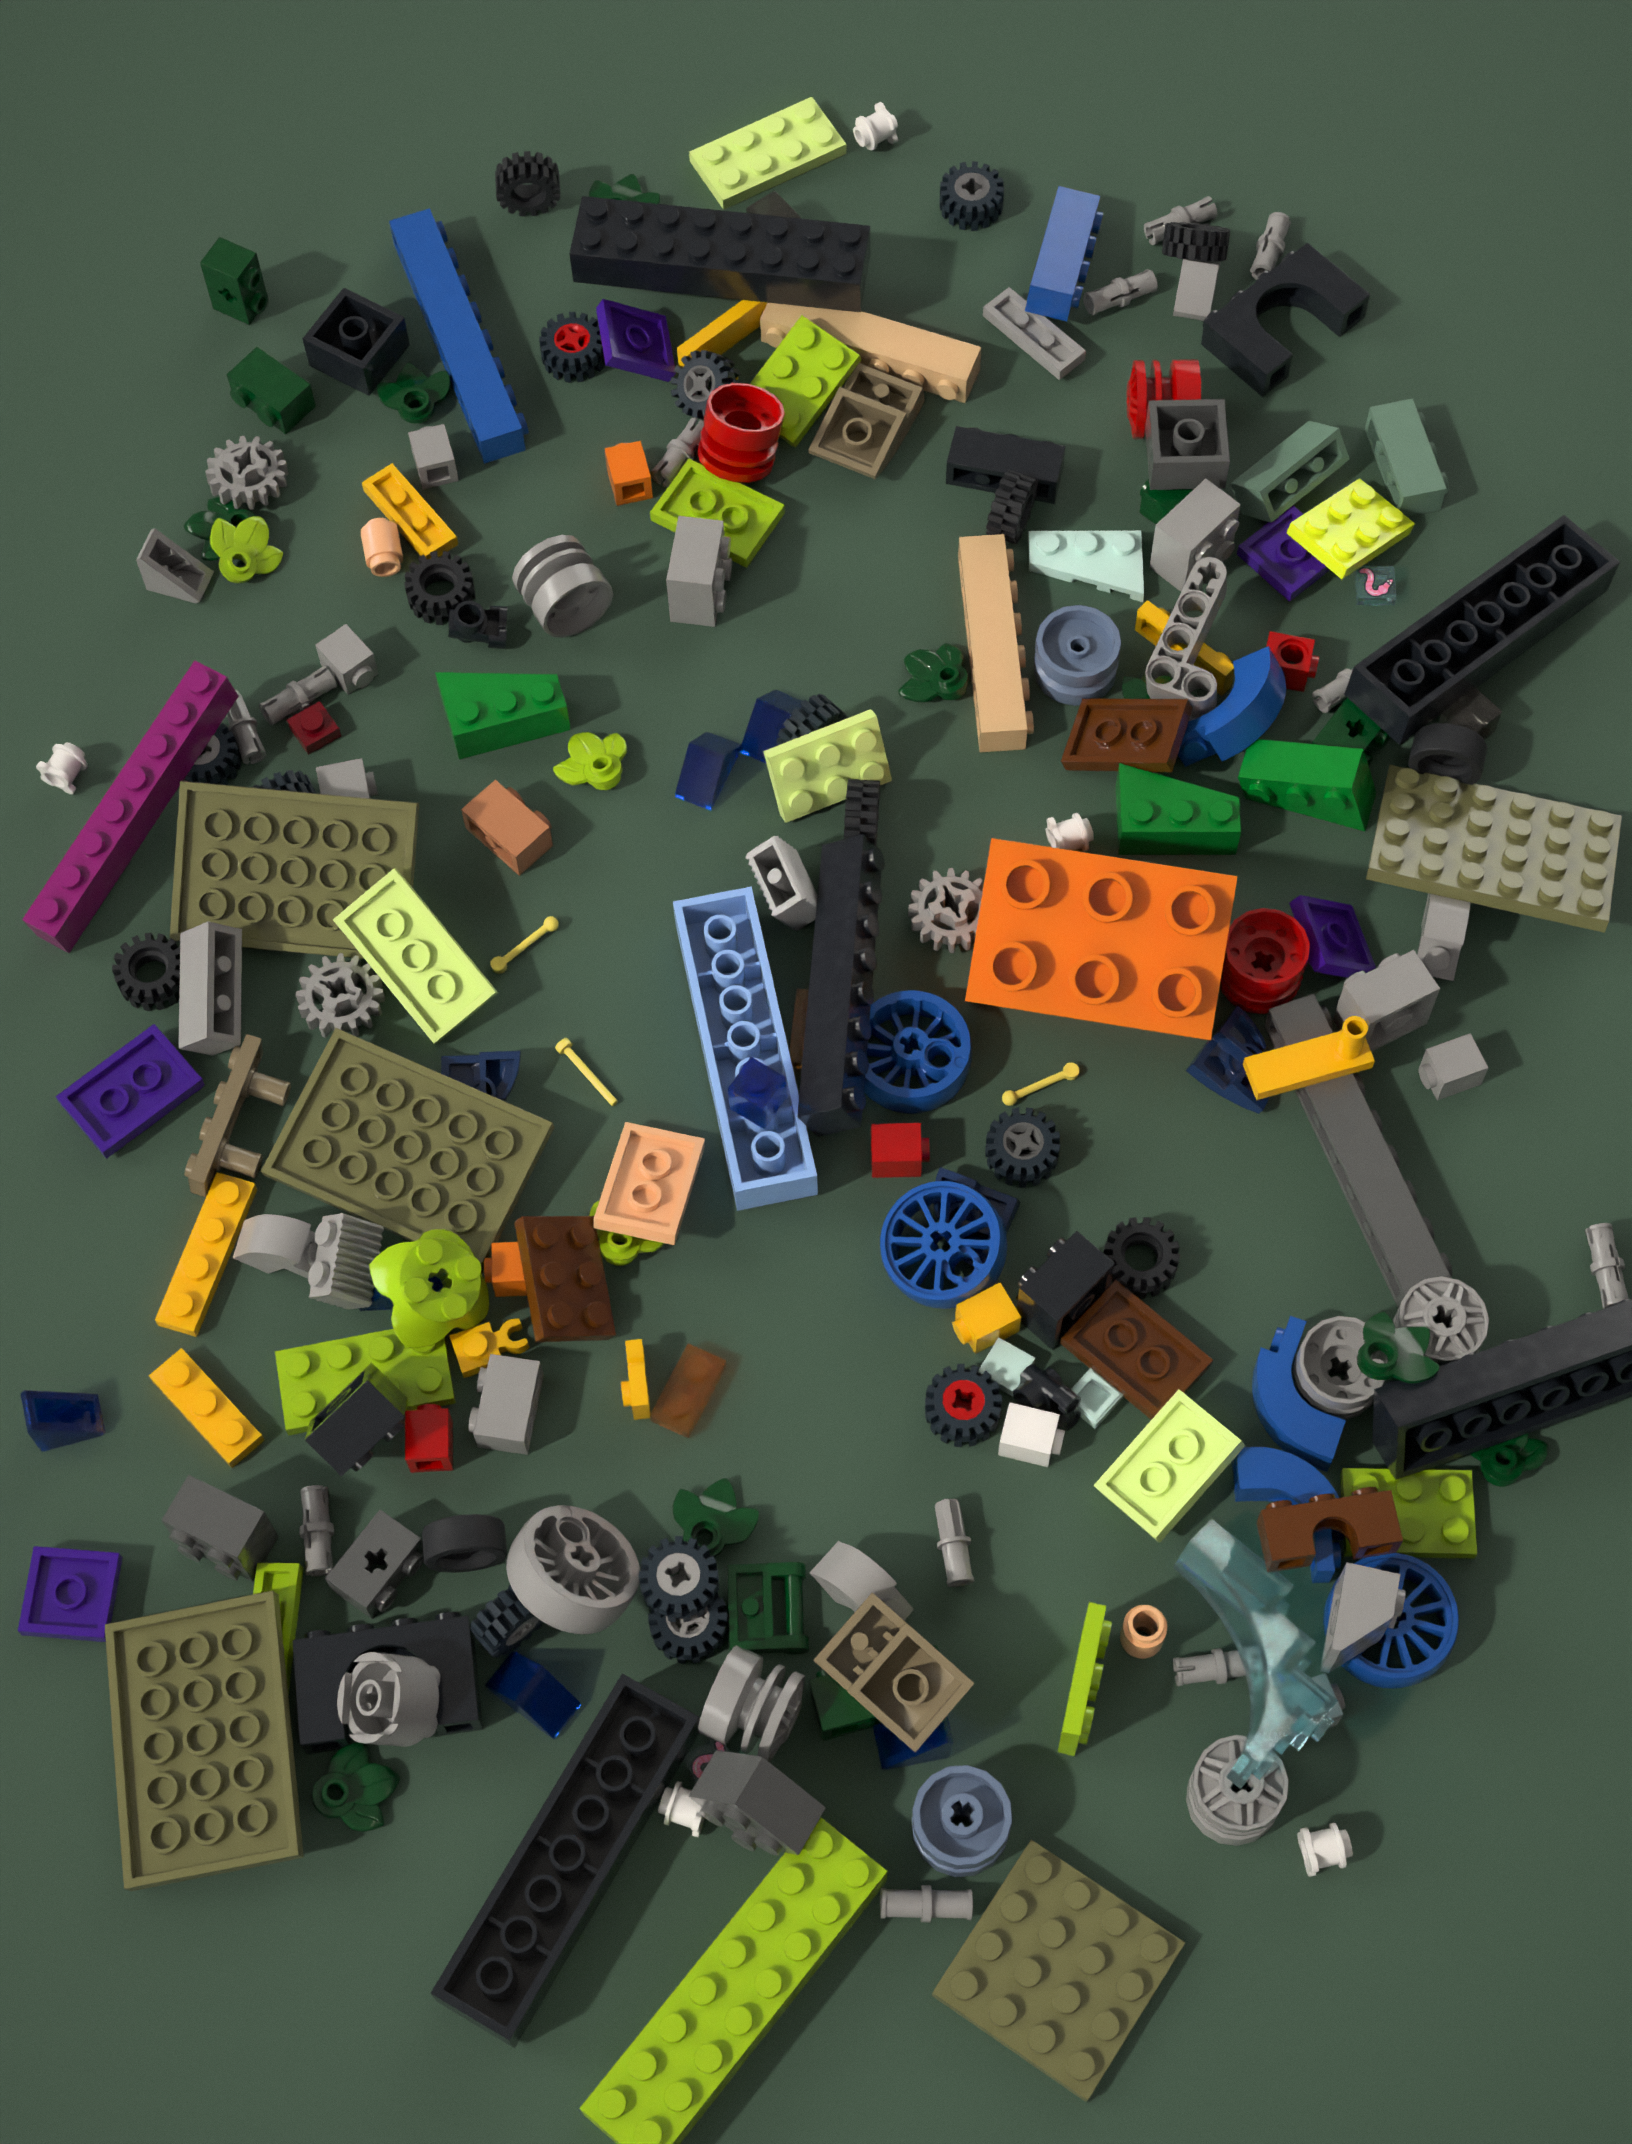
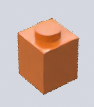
(628, 473)
(505, 1270)

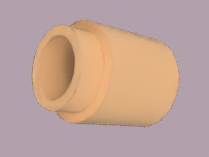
(382, 547)
(1145, 1619)

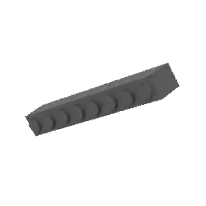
(1362, 1159)

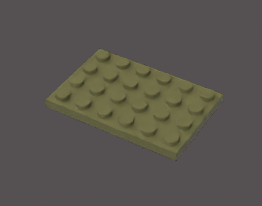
(1496, 848)
(284, 862)
(406, 1146)
(202, 1741)

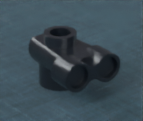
(473, 623)
(1047, 1392)

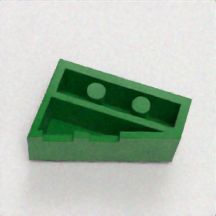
(501, 709)
(1310, 780)
(1173, 816)

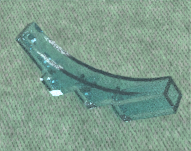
(1252, 1605)

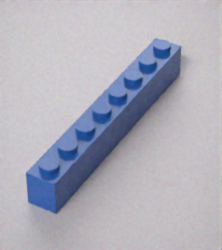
(458, 337)

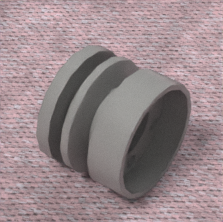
(562, 586)
(1449, 1303)
(1335, 1346)
(752, 1704)
(1229, 1815)

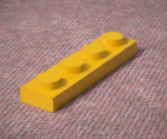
(206, 1254)

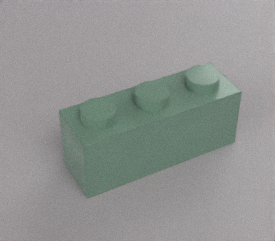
(1406, 457)
(1290, 471)

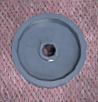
(1076, 654)
(966, 1794)

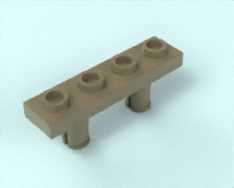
(229, 1098)

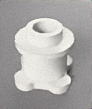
(876, 128)
(63, 766)
(1070, 834)
(681, 1809)
(1324, 1848)

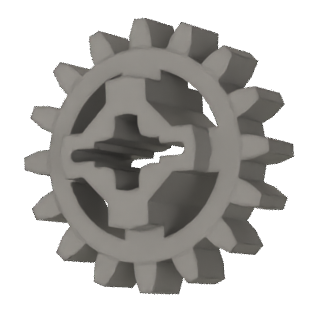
(247, 472)
(940, 922)
(340, 995)

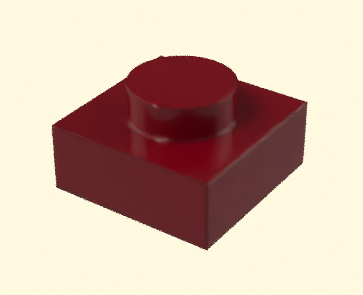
(313, 727)

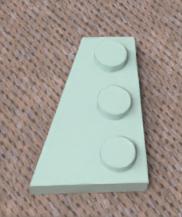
(1095, 557)

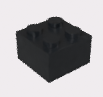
(356, 341)
(1063, 1288)
(357, 1420)

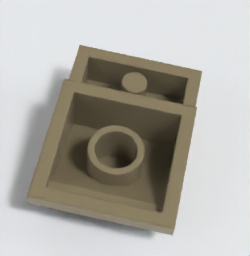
(867, 421)
(893, 1672)

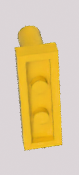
(725, 330)
(1310, 1060)

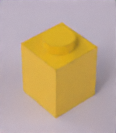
(986, 1318)

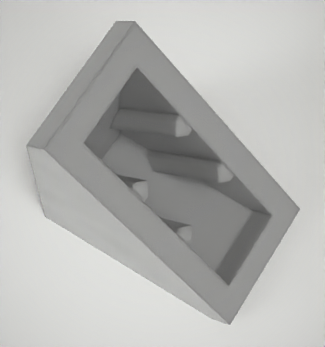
(1196, 289)
(171, 569)

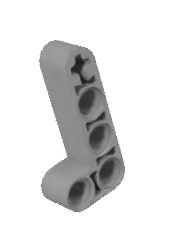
(1191, 632)

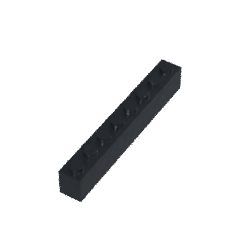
(841, 986)

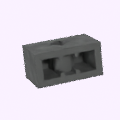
(378, 1543)

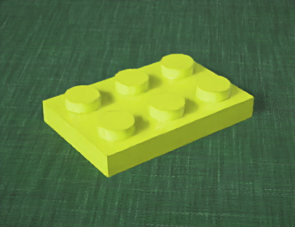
(1350, 528)

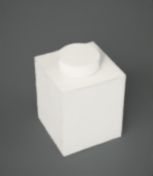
(1030, 1435)

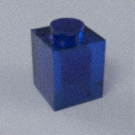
(757, 1092)

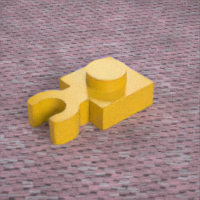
(477, 1343)
(636, 1389)

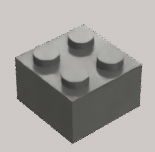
(1186, 443)
(219, 1529)
(756, 1803)

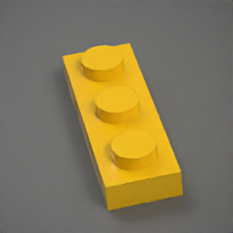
(409, 512)
(1151, 623)
(206, 1408)

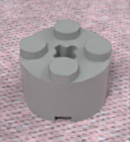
(389, 1699)

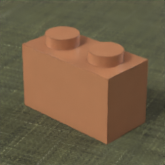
(508, 826)

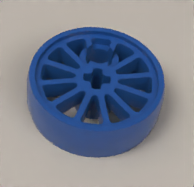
(948, 1078)
(900, 1216)
(1444, 1606)

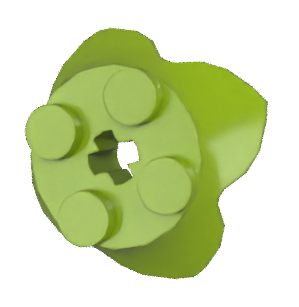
(419, 1312)

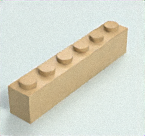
(906, 352)
(993, 643)

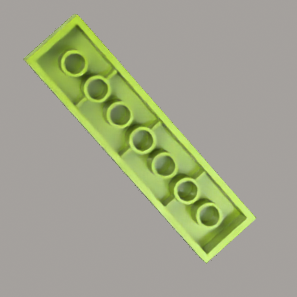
(736, 1992)

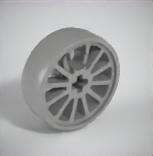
(561, 1569)

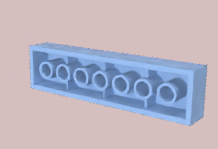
(738, 1021)

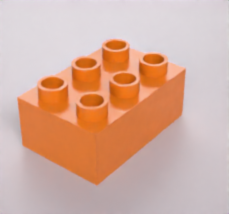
(1101, 939)

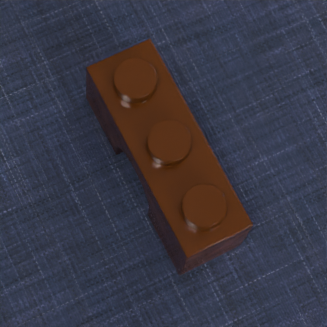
(1364, 1518)

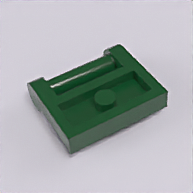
(752, 1607)

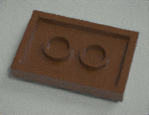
(1127, 732)
(564, 1278)
(1135, 1350)

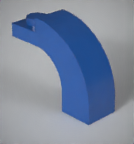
(1243, 715)
(1283, 1412)
(1279, 1476)

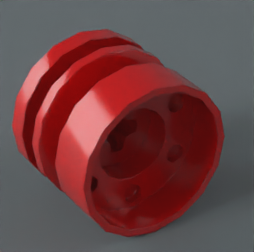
(1181, 384)
(740, 432)
(1264, 960)

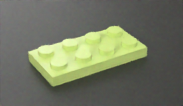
(767, 152)
(415, 956)

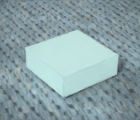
(1006, 1364)
(1097, 1397)

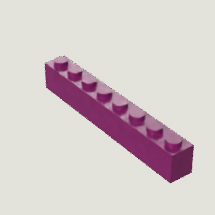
(131, 807)

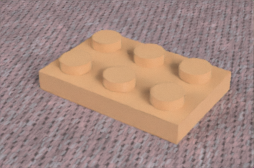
(649, 1183)

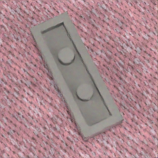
(1034, 334)

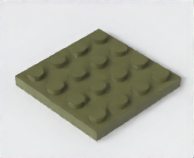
(1058, 1970)

